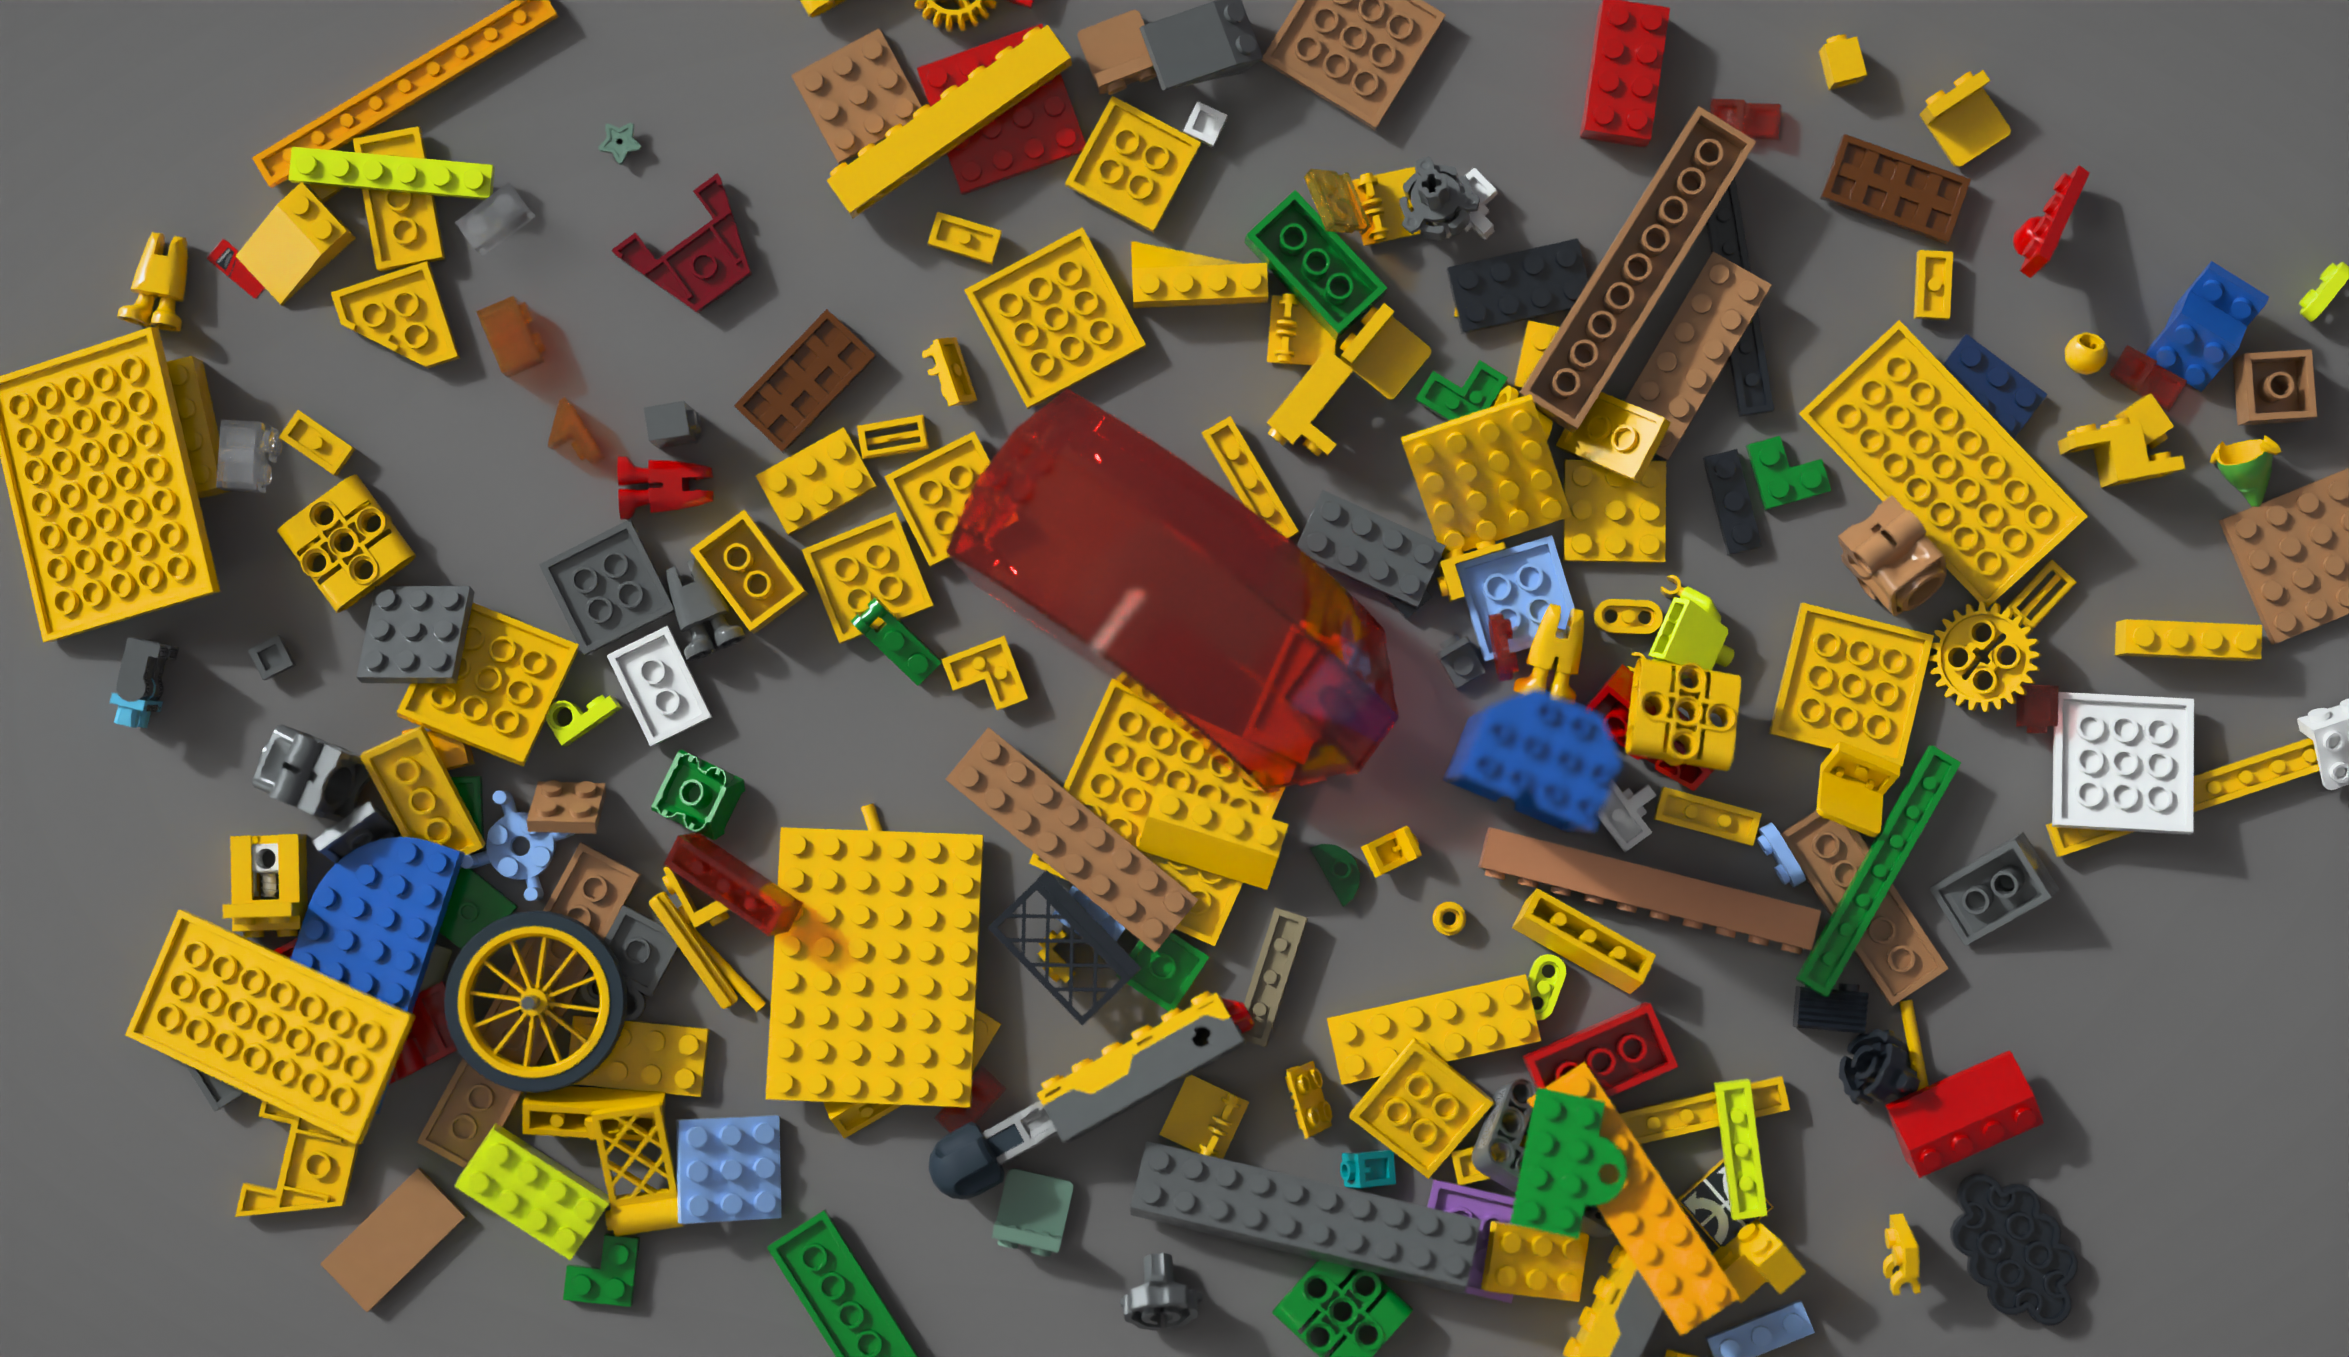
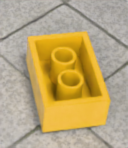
(749, 571)

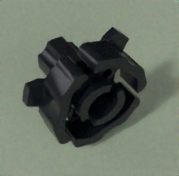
(1881, 1067)

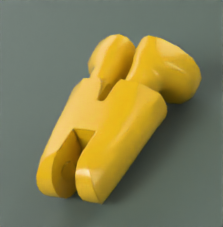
(156, 278)
(1556, 650)

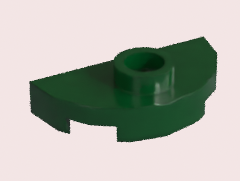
(1339, 870)

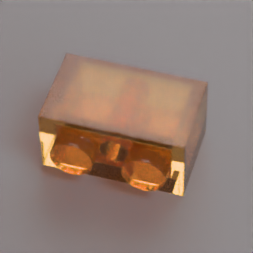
(511, 335)

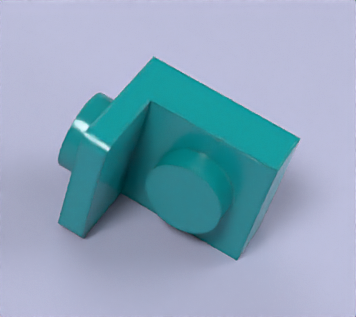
(1368, 1169)

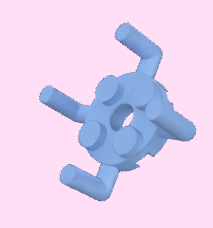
(500, 850)

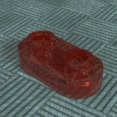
(1500, 631)

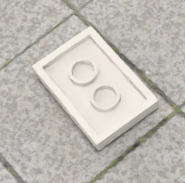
(659, 686)

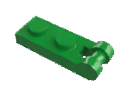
(897, 642)

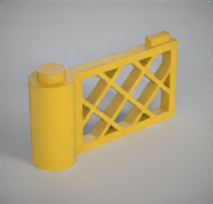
(638, 1210)

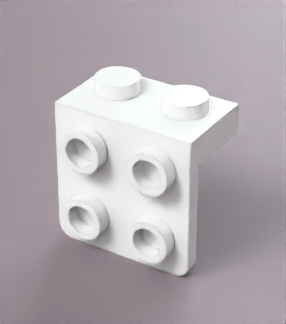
(2331, 741)

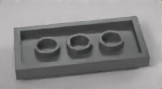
(1370, 548)

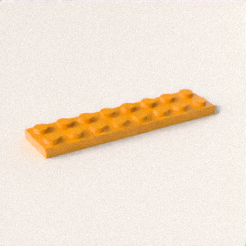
(1653, 1223)

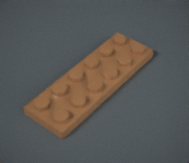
(1697, 346)
(1894, 944)

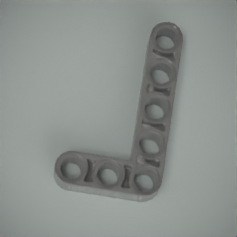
(1508, 1152)

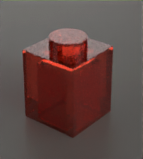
(2038, 708)

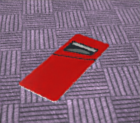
(225, 260)

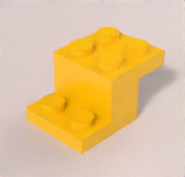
(2120, 452)

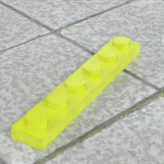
(391, 173)

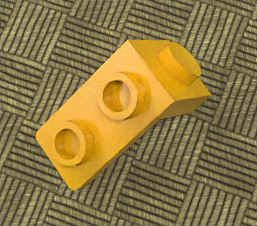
(1449, 581)
(713, 913)

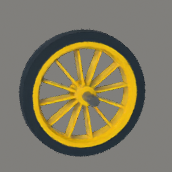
(535, 1001)

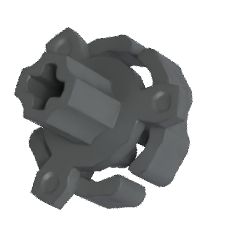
(1437, 199)
(1160, 1296)

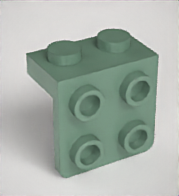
(1033, 1211)

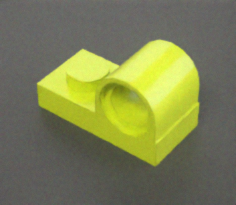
(581, 723)

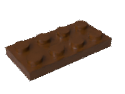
(1895, 189)
(805, 381)

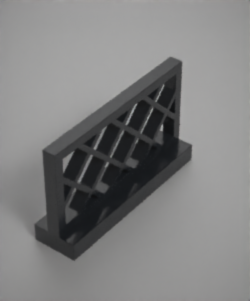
(1085, 926)

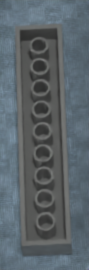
(1305, 1217)

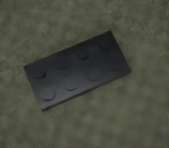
(1517, 285)

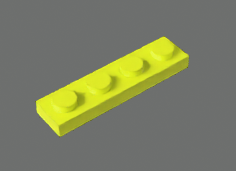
(1740, 1149)

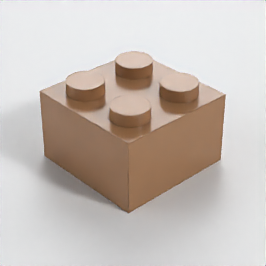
(2274, 387)

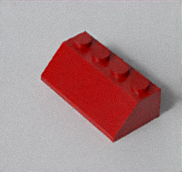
(1964, 1114)

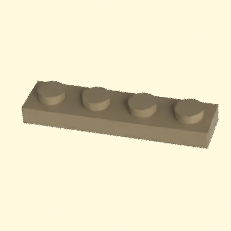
(1273, 973)

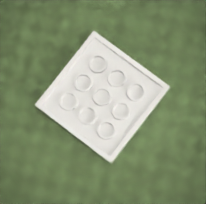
(2123, 763)

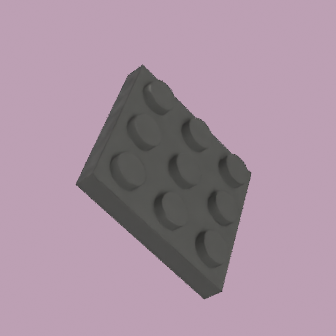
(607, 587)
(415, 634)

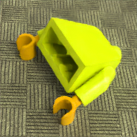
(1690, 631)

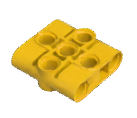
(341, 577)
(1703, 741)

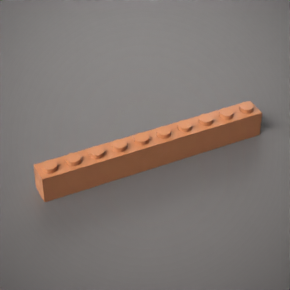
(1649, 889)

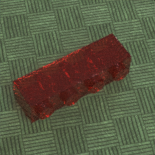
(733, 883)

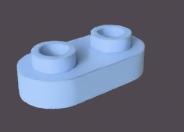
(1773, 843)

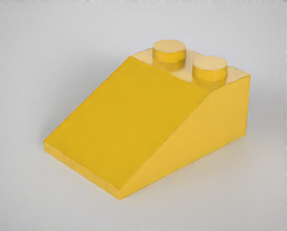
(294, 243)

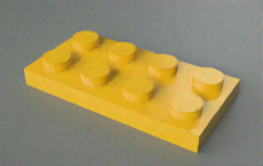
(400, 224)
(421, 792)
(649, 1057)

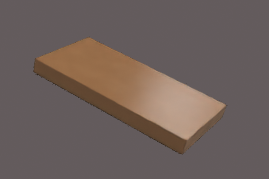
(393, 1239)

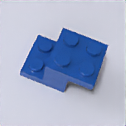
(2207, 326)

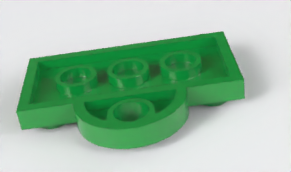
(1564, 1164)

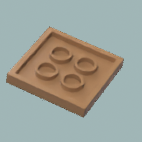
(857, 95)

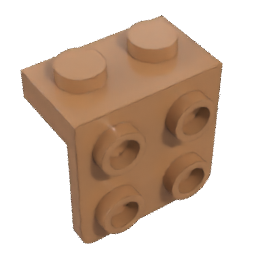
(1117, 52)

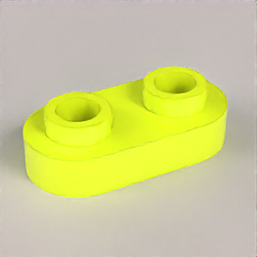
(2316, 301)
(1546, 988)

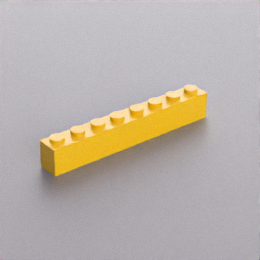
(949, 121)

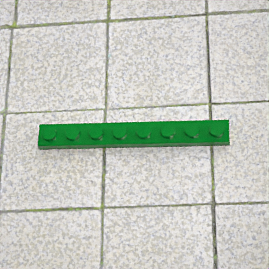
(1878, 871)

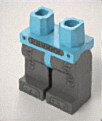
(140, 681)

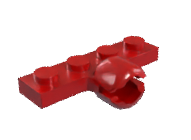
(2040, 234)

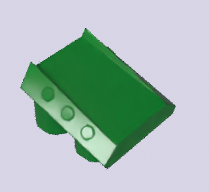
(698, 795)

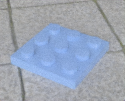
(1520, 586)
(728, 1169)

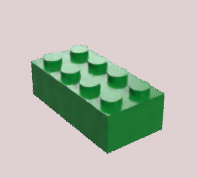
(1315, 265)

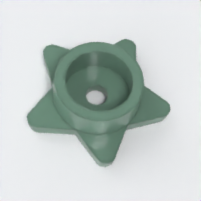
(627, 147)

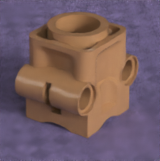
(1893, 557)

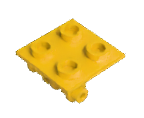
(1380, 201)
(1295, 333)
(1312, 1110)
(1204, 1117)

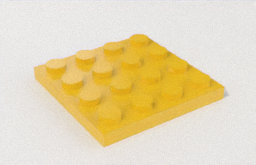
(1055, 318)
(1486, 475)
(1851, 683)
(501, 690)

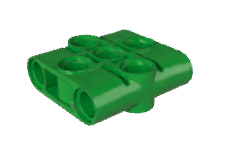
(1299, 1306)

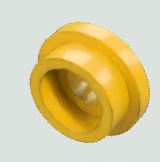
(1460, 918)

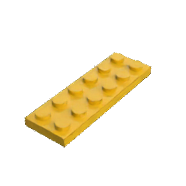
(1447, 1023)

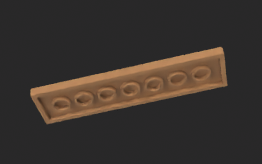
(1071, 839)

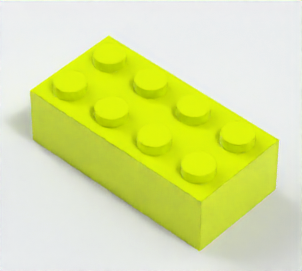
(532, 1191)

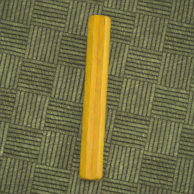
(693, 950)

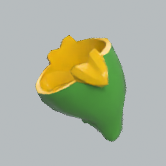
(2247, 466)

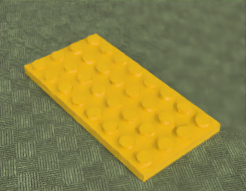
(1944, 459)
(270, 1026)

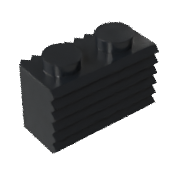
(1841, 1011)

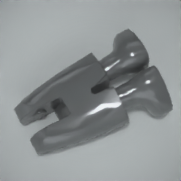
(699, 603)

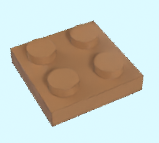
(566, 807)

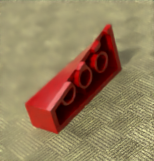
(1613, 705)

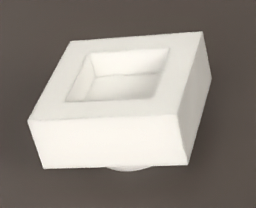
(1205, 124)

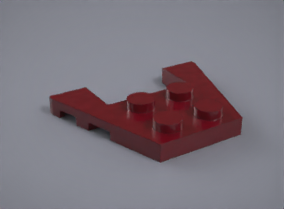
(702, 264)

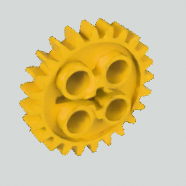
(2005, 678)

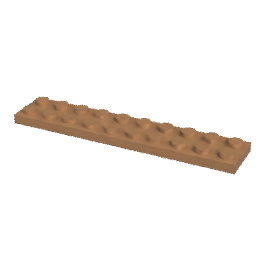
(589, 892)

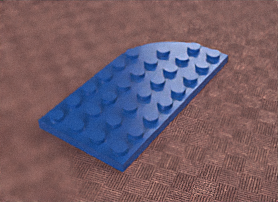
(380, 918)

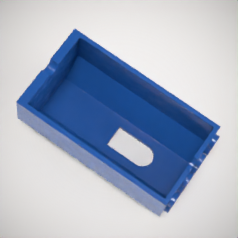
(1542, 756)

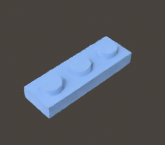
(1762, 1332)

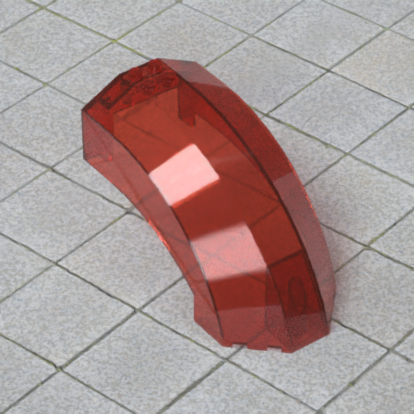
(1179, 596)

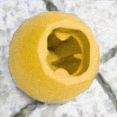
(2086, 353)

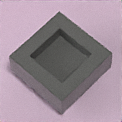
(272, 657)

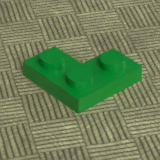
(1455, 402)
(1779, 482)
(613, 1281)

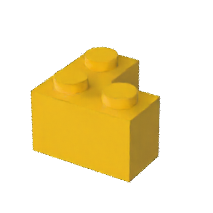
(1757, 1258)

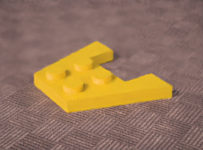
(312, 1173)

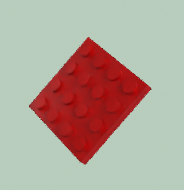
(1018, 141)

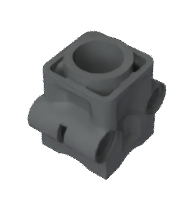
(310, 774)

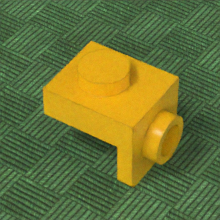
(1391, 851)
(1055, 973)

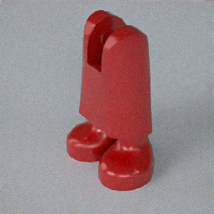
(667, 486)

